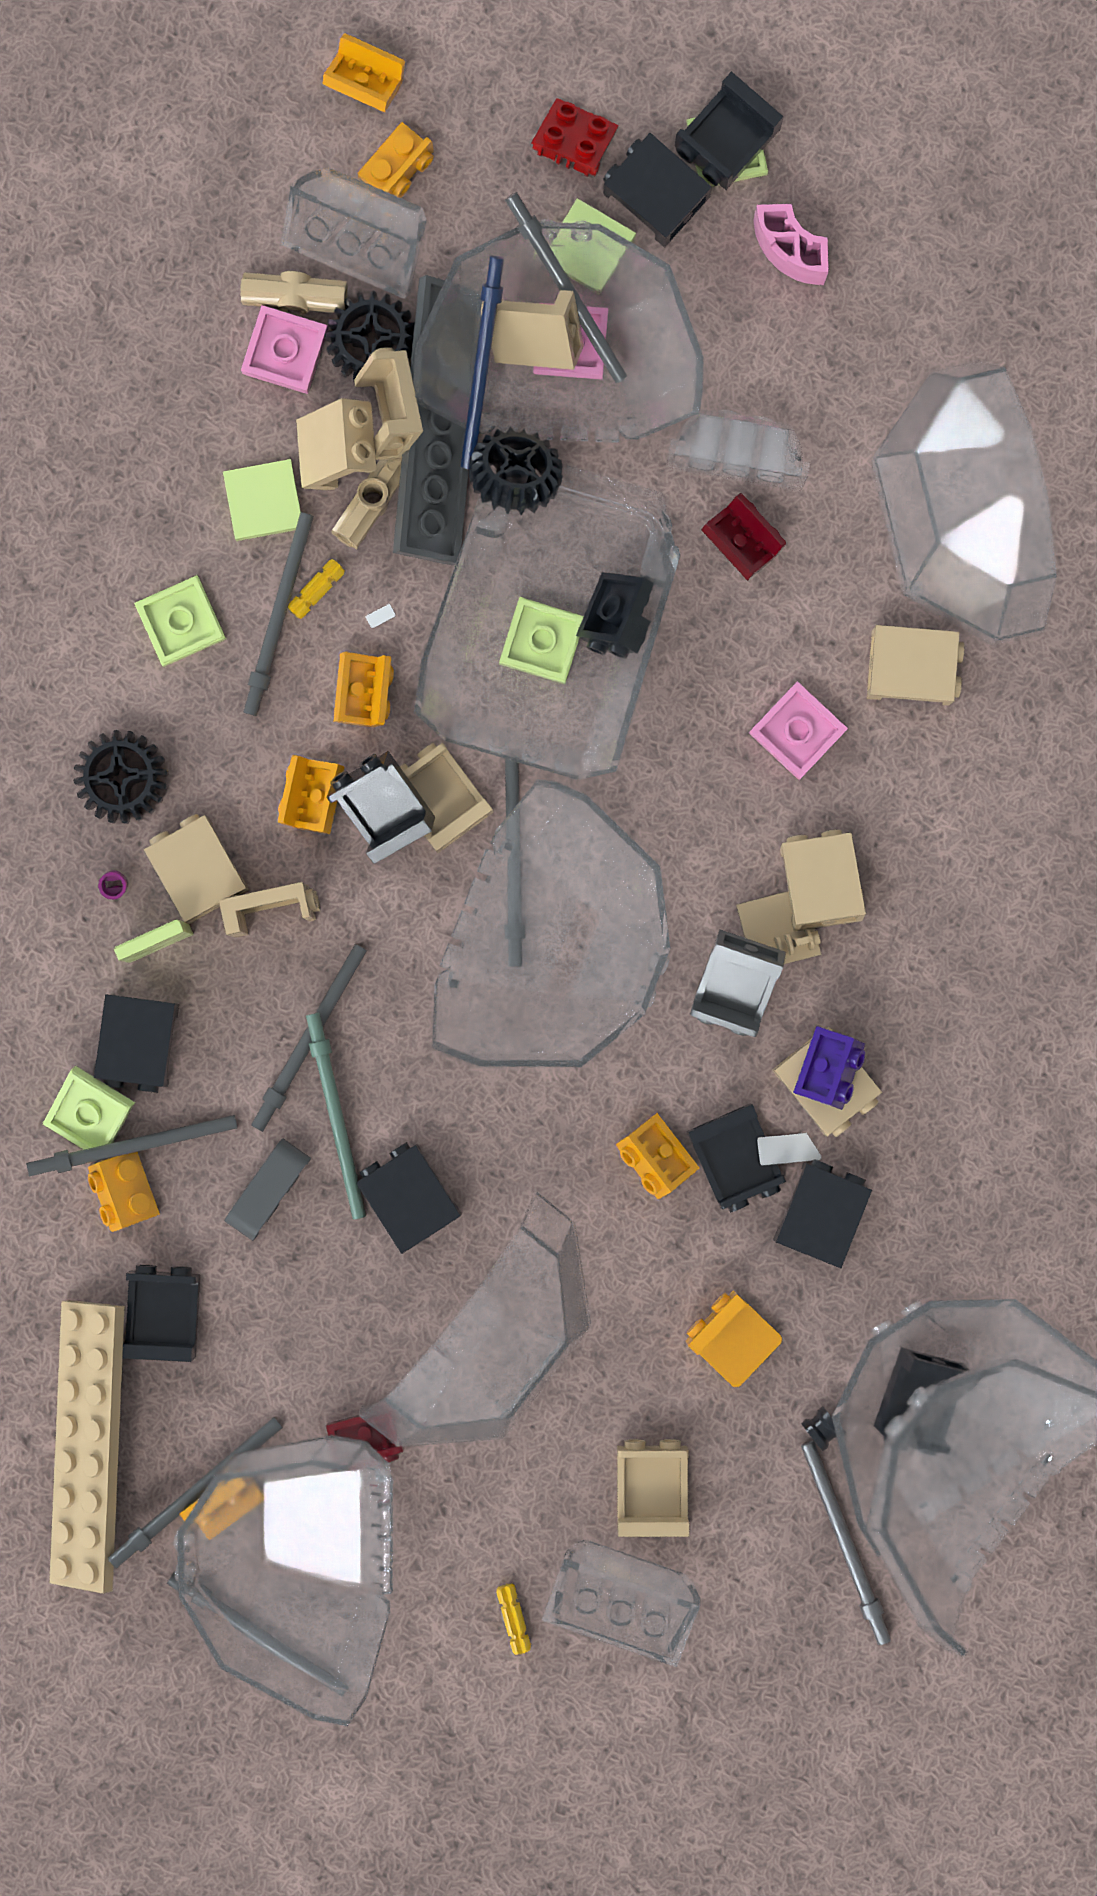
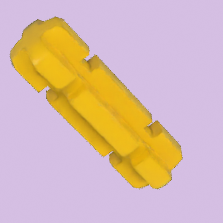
(316, 588)
(513, 1619)

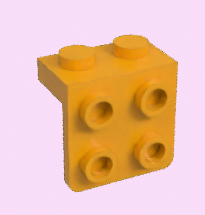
(733, 1338)

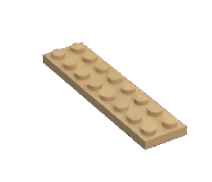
(87, 1445)

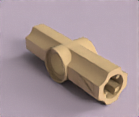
(293, 292)
(361, 515)

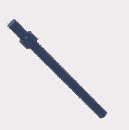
(491, 295)

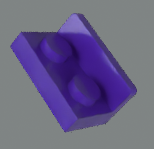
(830, 1068)

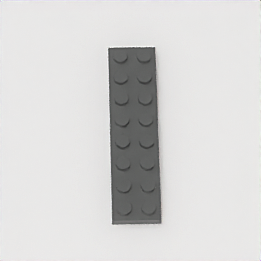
(431, 474)

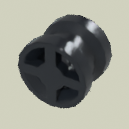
(820, 1428)

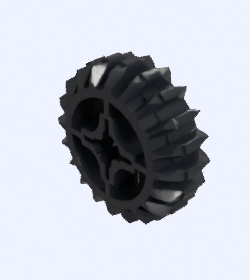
(356, 336)
(515, 481)
(119, 760)

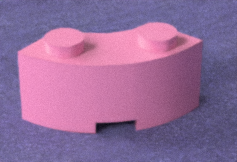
(789, 245)

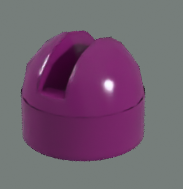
(116, 891)

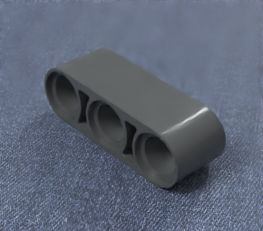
(267, 1189)

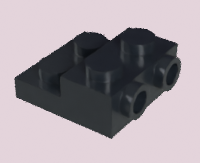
(614, 615)

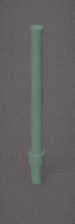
(320, 1049)

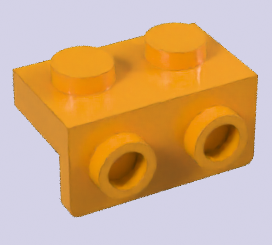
(365, 73)
(363, 689)
(305, 795)
(122, 1191)

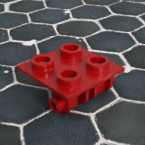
(574, 136)

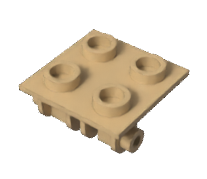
(770, 923)

